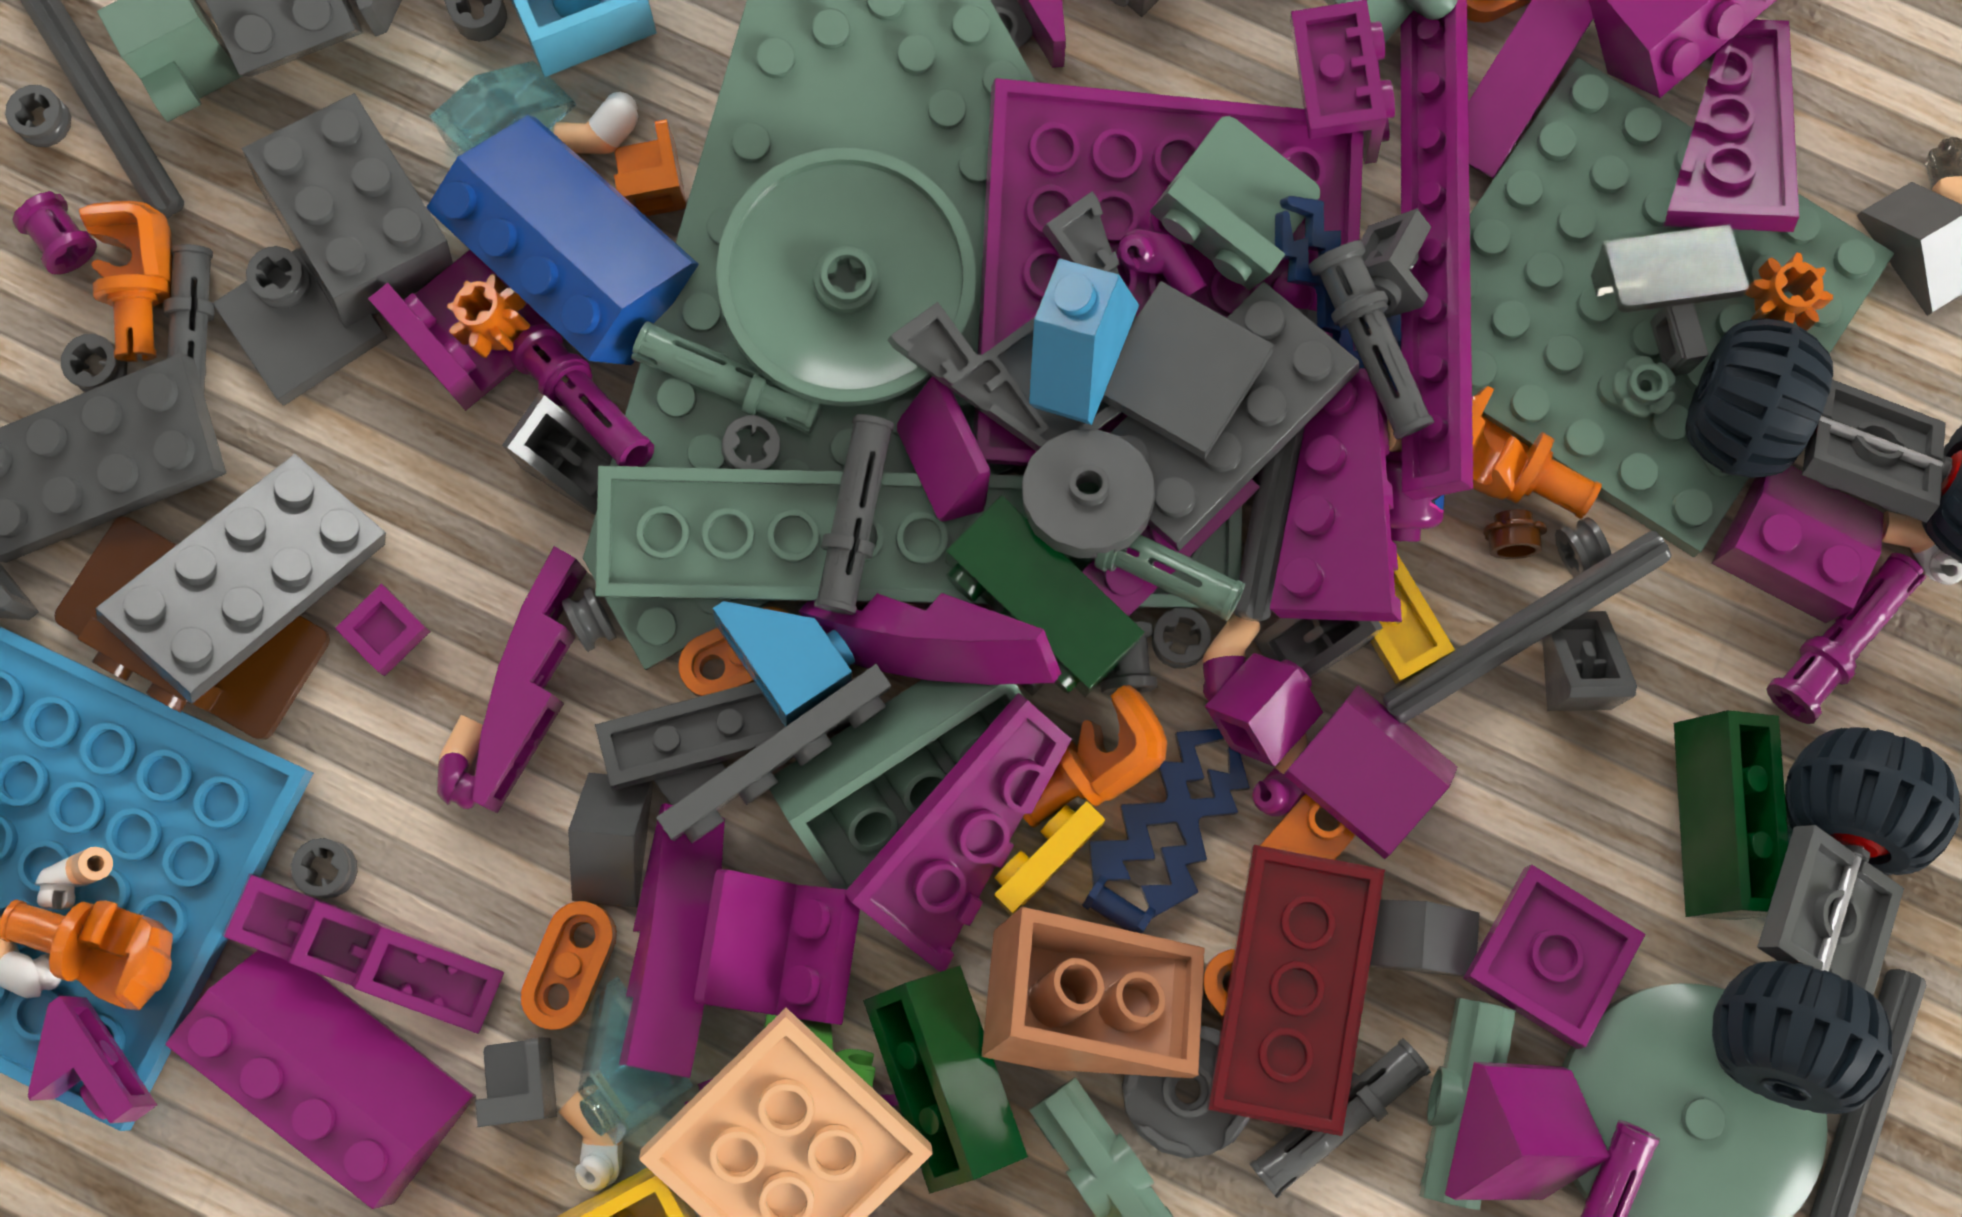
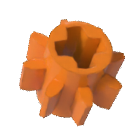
(1800, 280)
(487, 316)

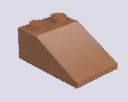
(1092, 998)

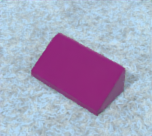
(944, 453)

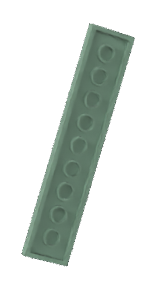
(764, 532)

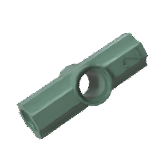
(1476, 1035)
(1097, 1159)

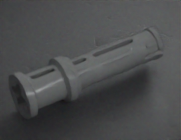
(1366, 304)

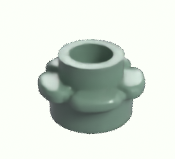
(1636, 401)

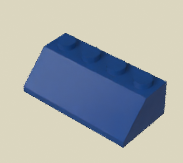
(562, 239)

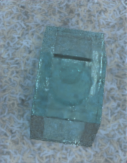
(497, 101)
(615, 1095)

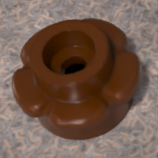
(1514, 534)

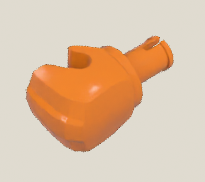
(140, 283)
(1510, 468)
(1100, 774)
(100, 945)

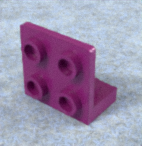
(1341, 73)
(425, 326)
(777, 947)

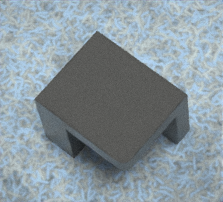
(518, 1083)

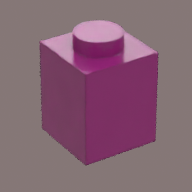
(1265, 708)

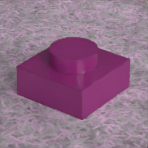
(382, 630)

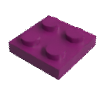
(1554, 957)

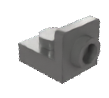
(1389, 256)

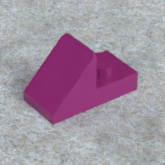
(80, 1048)

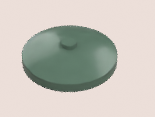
(833, 263)
(1718, 1141)

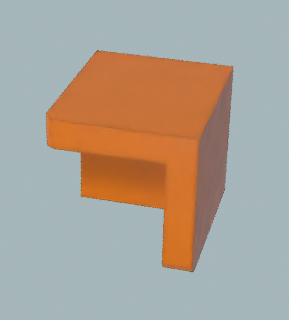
(651, 173)

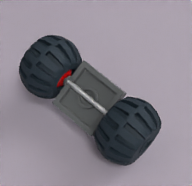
(1775, 394)
(1810, 1021)

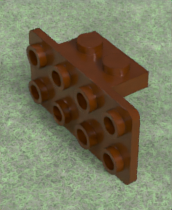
(248, 698)

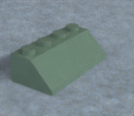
(880, 773)

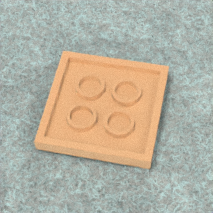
(786, 1135)

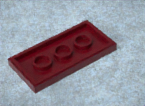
(1296, 990)

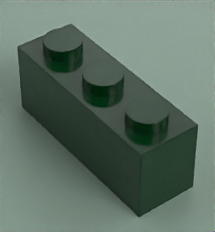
(1043, 588)
(1730, 813)
(942, 1081)

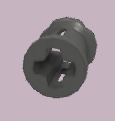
(1133, 668)

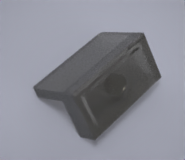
(1670, 269)

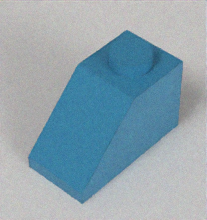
(1078, 339)
(786, 656)

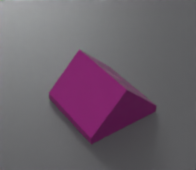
(1372, 772)
(1522, 1134)

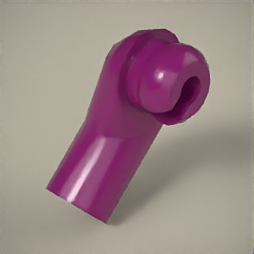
(1160, 255)

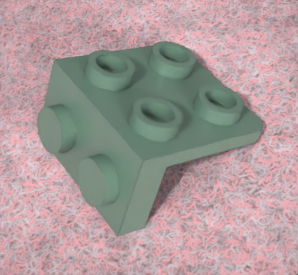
(1229, 201)

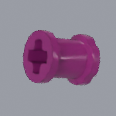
(54, 233)

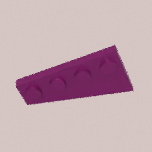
(944, 854)

